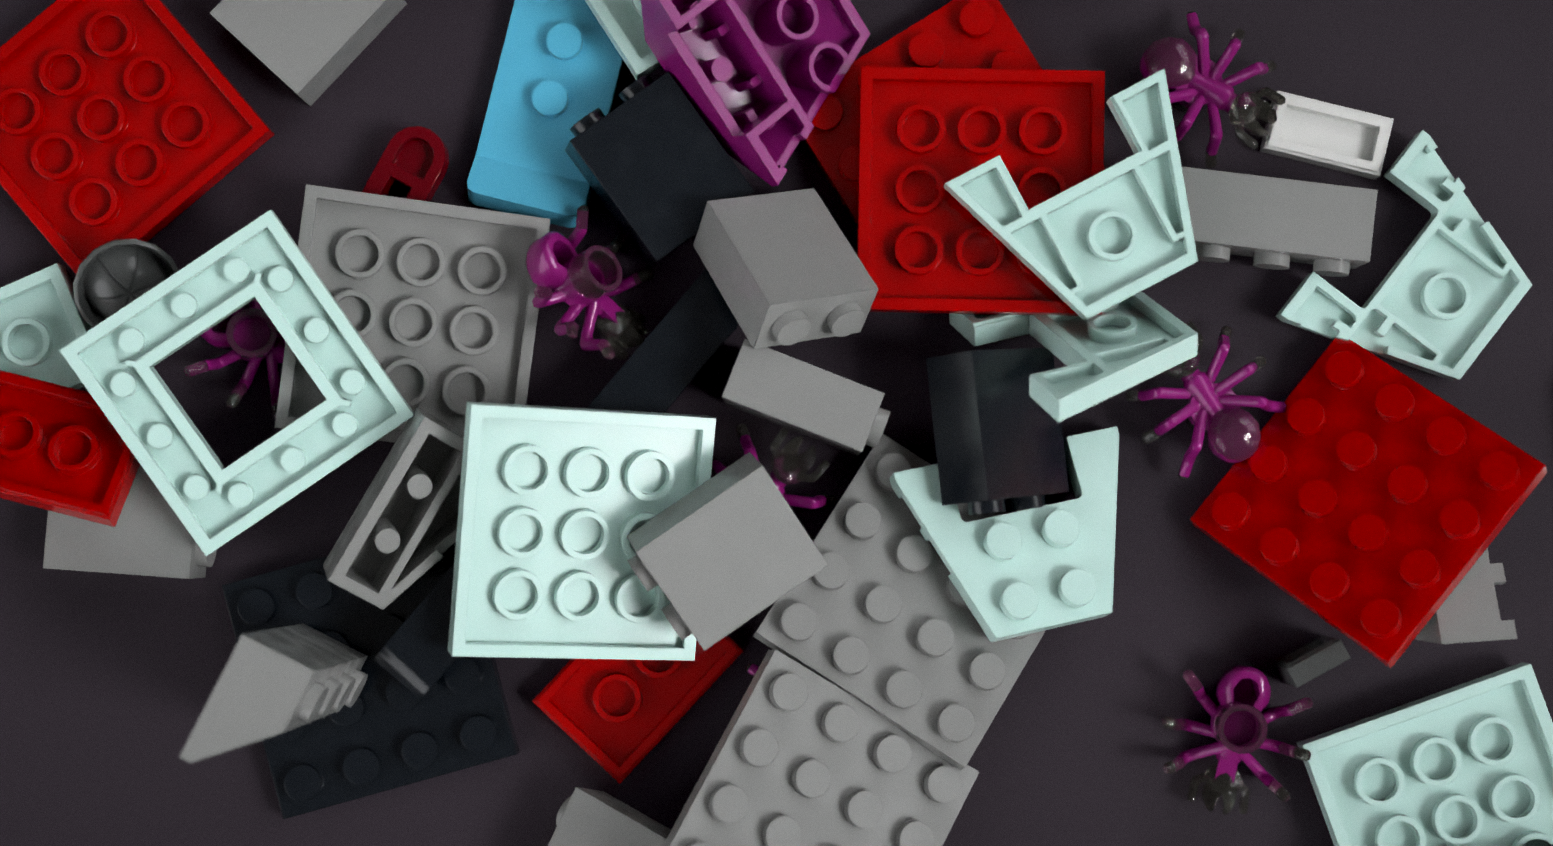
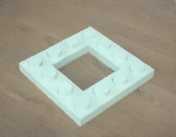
(119, 373)

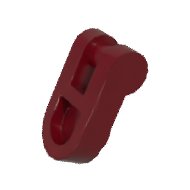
(414, 159)

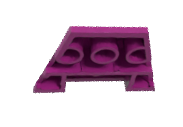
(756, 67)

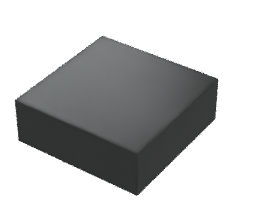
(1311, 660)

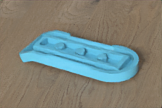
(547, 79)

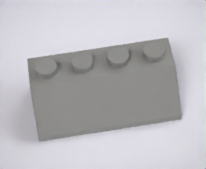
(275, 685)

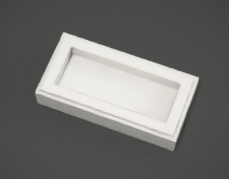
(1328, 136)

